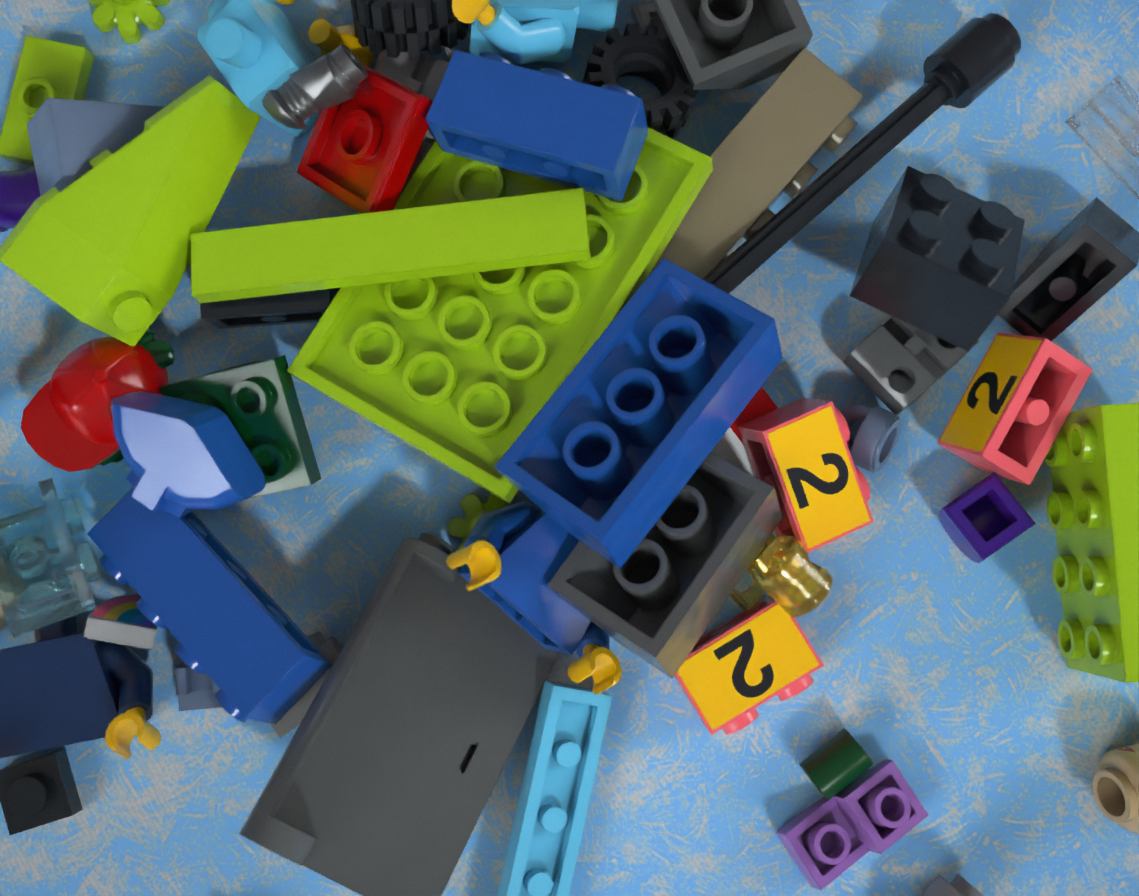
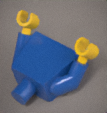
(511, 563)

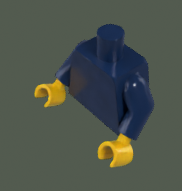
(74, 693)

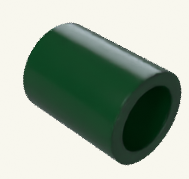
(836, 764)

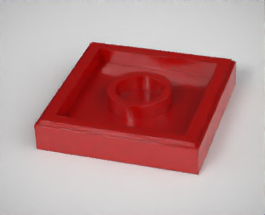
(367, 144)

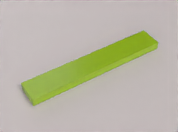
(390, 246)

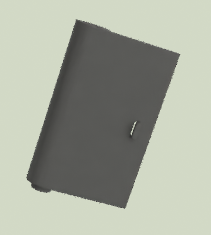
(385, 759)

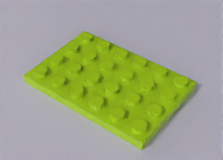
(478, 354)

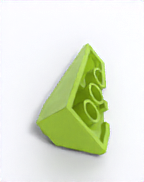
(124, 229)

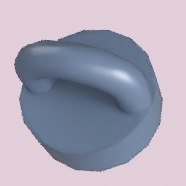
(875, 436)

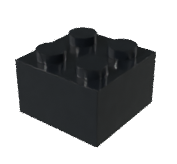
(940, 258)

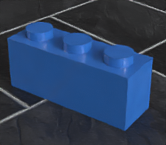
(539, 123)

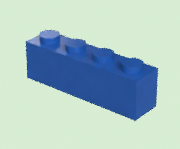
(212, 609)

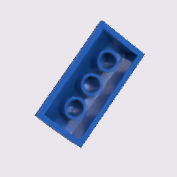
(643, 410)

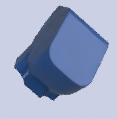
(182, 454)

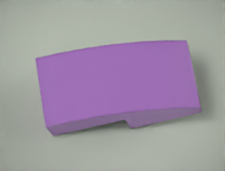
(857, 820)

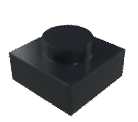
(38, 792)

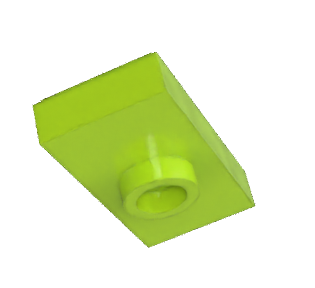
(43, 72)

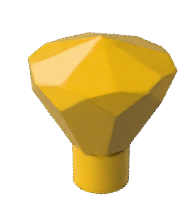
(330, 37)

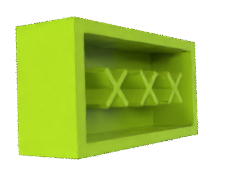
(1097, 539)

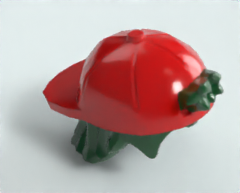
(72, 413)

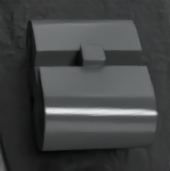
(902, 362)

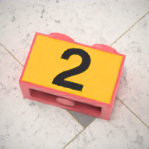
(1015, 406)
(810, 466)
(746, 665)

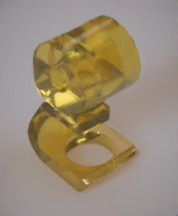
(786, 576)

